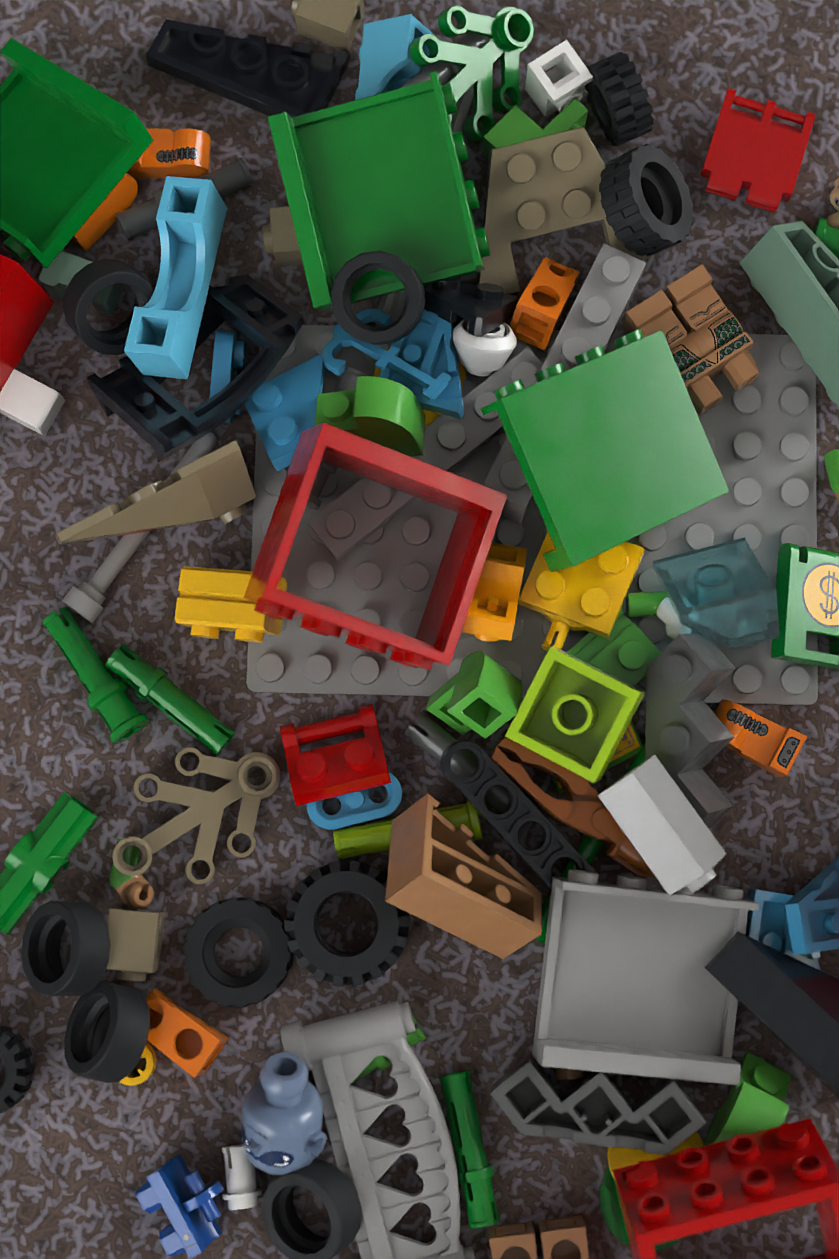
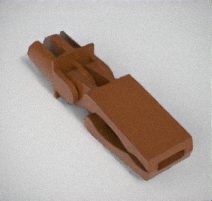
(581, 811)

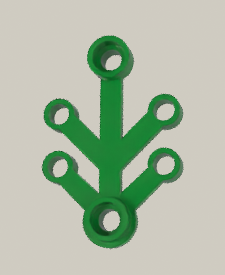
(478, 62)

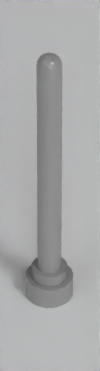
(89, 596)

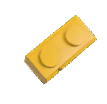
(216, 602)

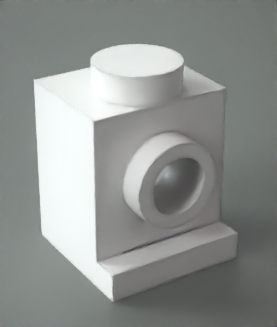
(559, 85)

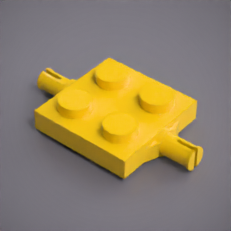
(581, 595)

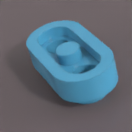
(228, 356)
(357, 808)

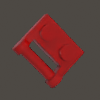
(337, 767)

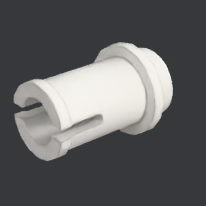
(240, 1179)

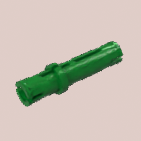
(162, 693)
(471, 1159)

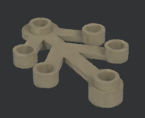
(204, 809)

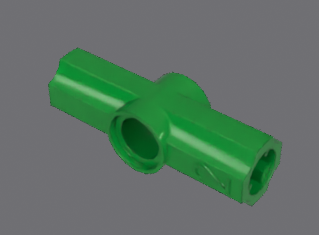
(40, 856)

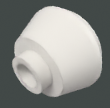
(483, 353)

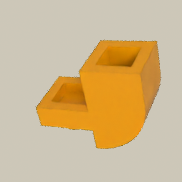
(497, 594)

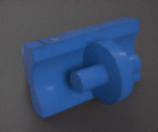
(186, 1204)

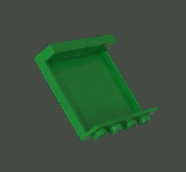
(57, 153)
(384, 181)
(609, 446)

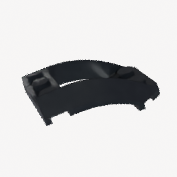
(164, 419)

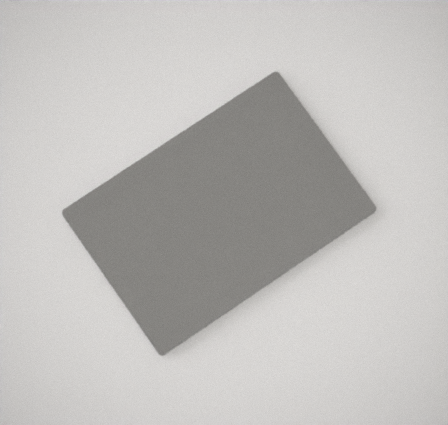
(766, 457)

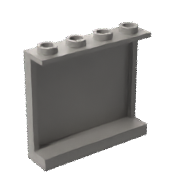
(631, 981)

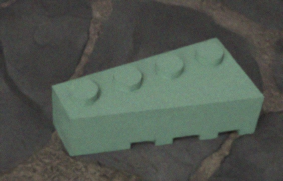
(802, 289)

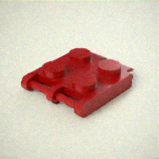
(756, 152)

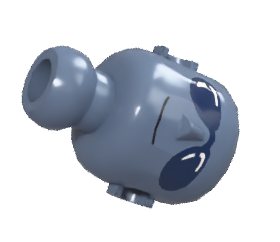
(282, 1117)

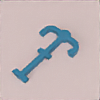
(383, 357)

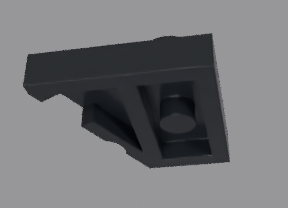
(482, 304)

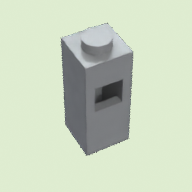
(663, 827)

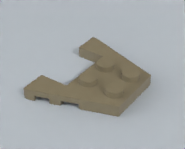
(537, 191)

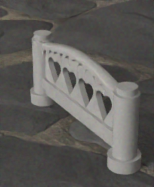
(337, 1055)

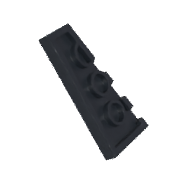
(249, 69)

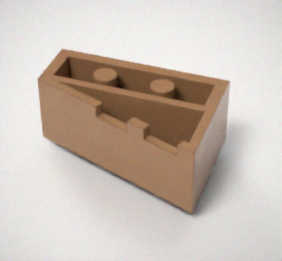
(456, 885)

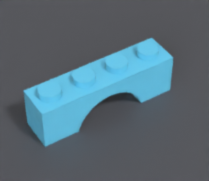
(386, 54)
(168, 326)

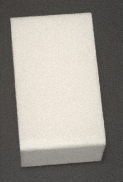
(30, 402)

